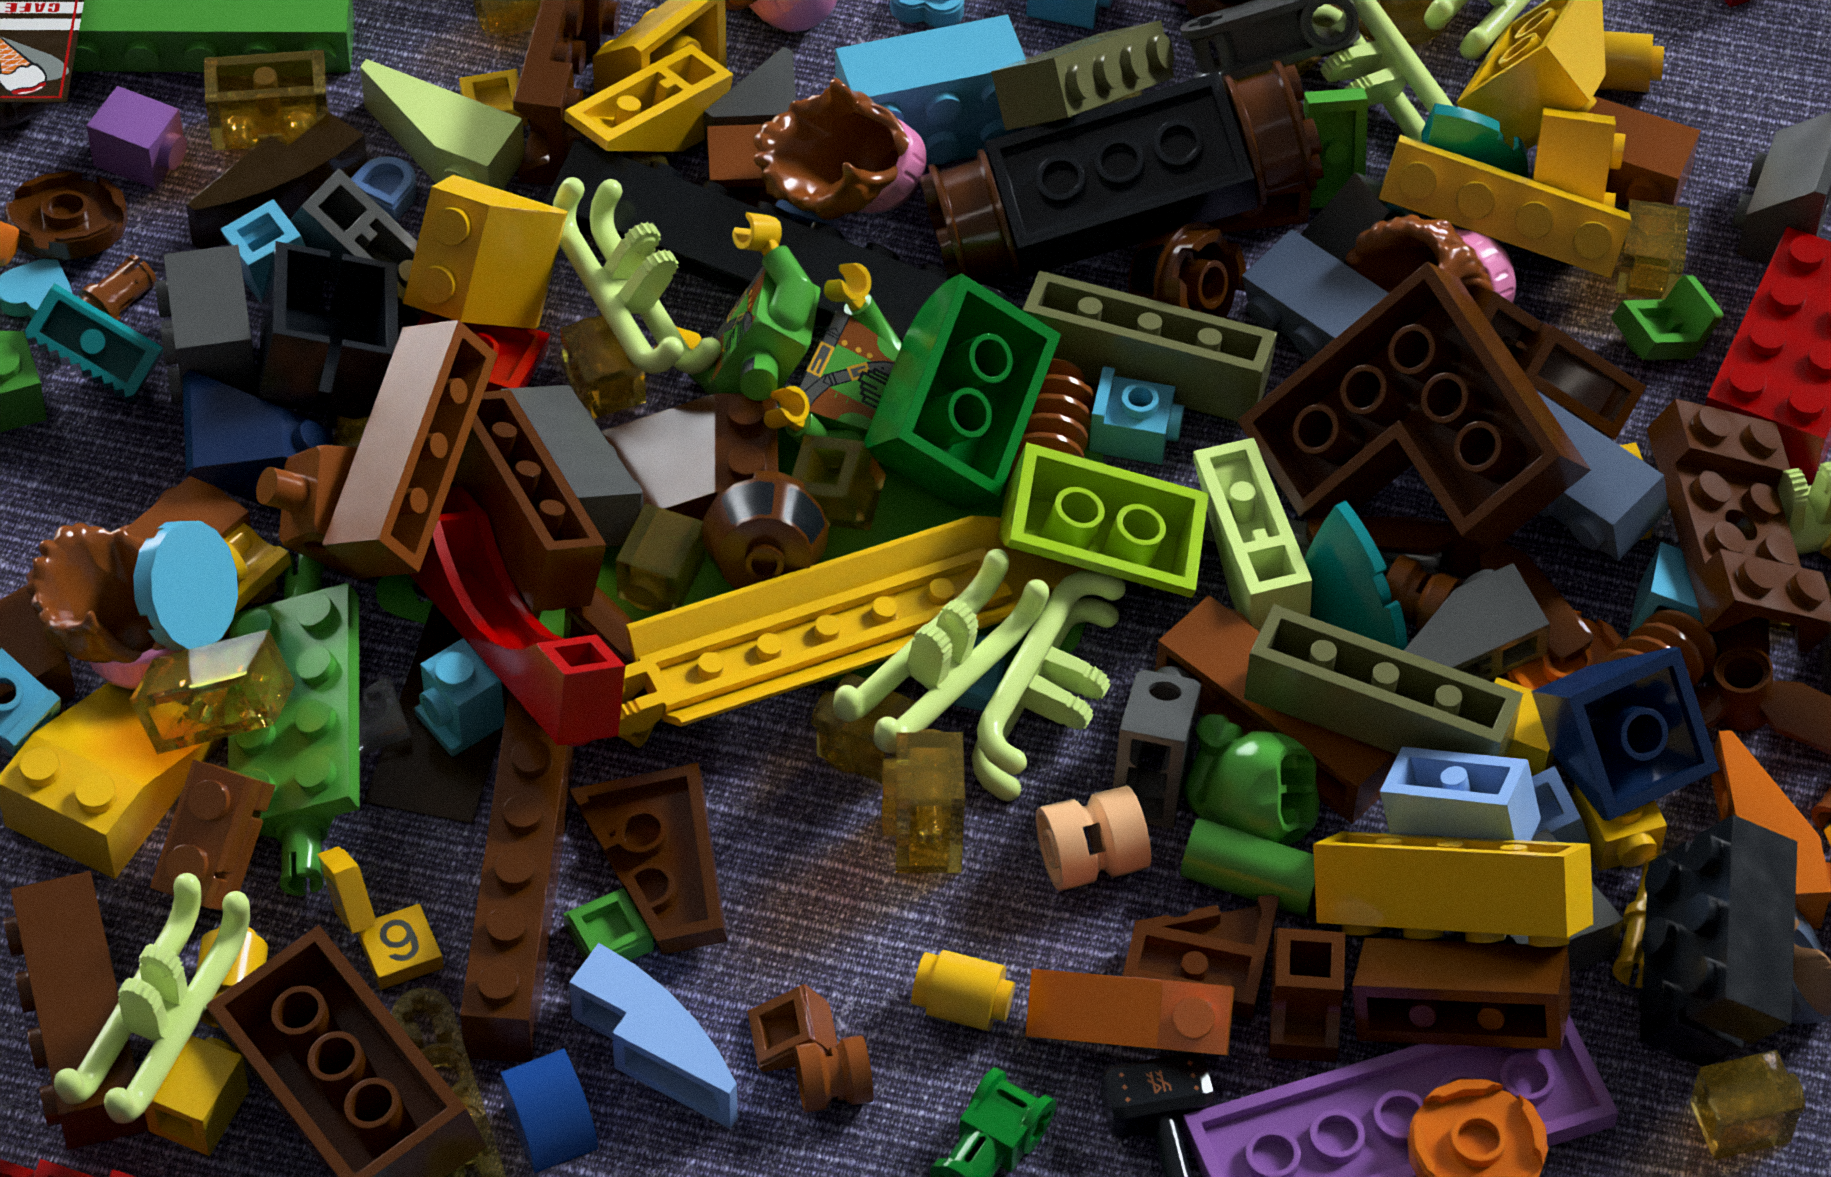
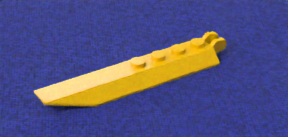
(813, 622)

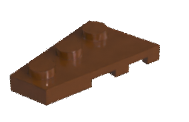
(661, 851)

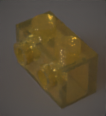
(264, 97)
(212, 691)
(925, 801)

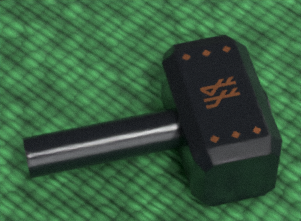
(1153, 1099)

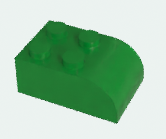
(961, 393)

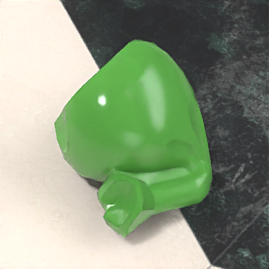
(1252, 781)

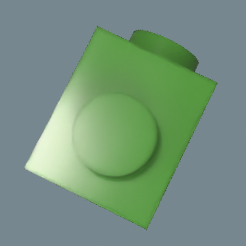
(1669, 326)

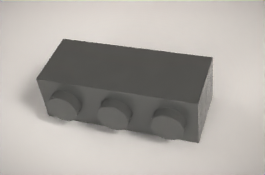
(584, 459)

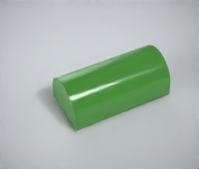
(1250, 866)

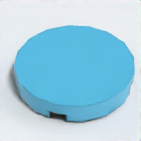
(186, 585)

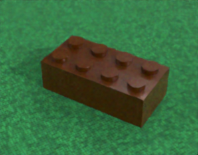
(343, 1067)

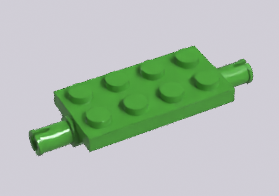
(315, 740)

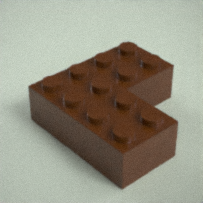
(1424, 388)

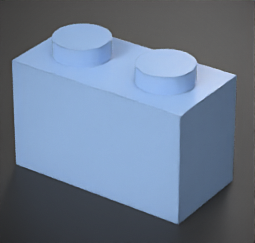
(1460, 795)

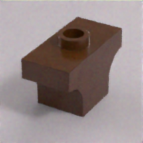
(1306, 994)

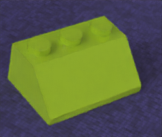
(1105, 519)

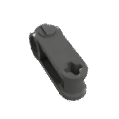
(1265, 32)

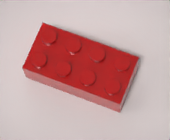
(1783, 352)

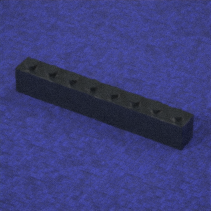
(699, 226)

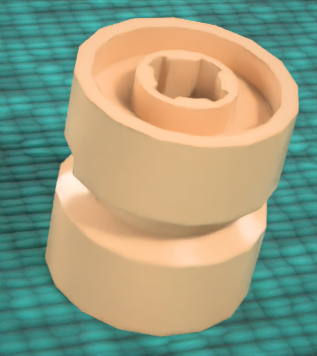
(1115, 833)

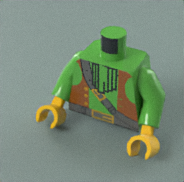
(769, 323)
(846, 371)

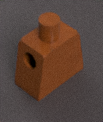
(307, 499)

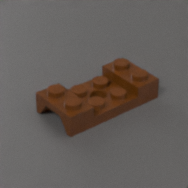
(557, 50)
(1732, 522)

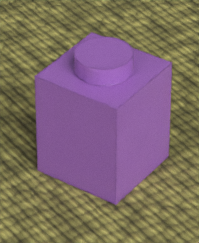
(136, 137)

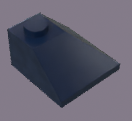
(239, 435)
(1627, 730)

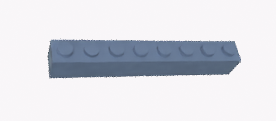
(1319, 297)

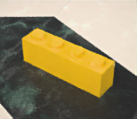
(1505, 206)
(1454, 886)

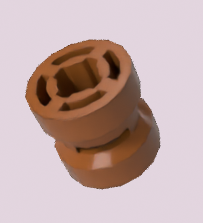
(1418, 590)
(838, 1073)

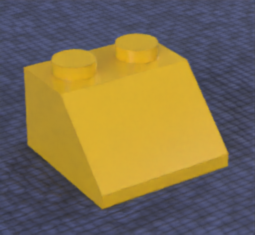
(661, 34)
(484, 255)

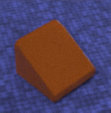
(789, 1021)

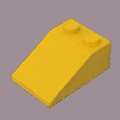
(1537, 62)
(94, 782)

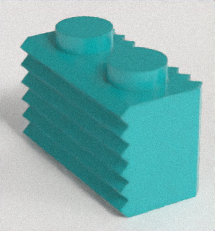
(93, 343)

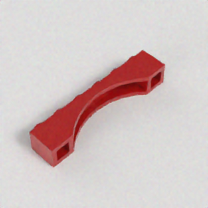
(563, 683)

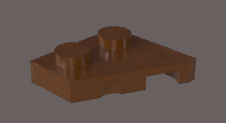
(1207, 949)

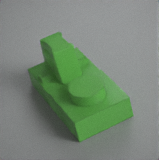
(1342, 131)

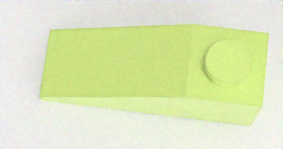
(443, 128)
(1252, 532)

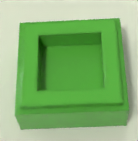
(611, 922)

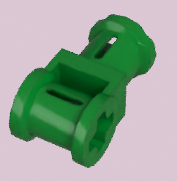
(996, 1129)

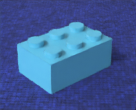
(938, 82)

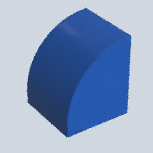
(548, 1110)

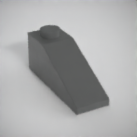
(352, 223)
(1486, 626)

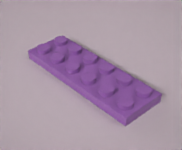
(1361, 1114)

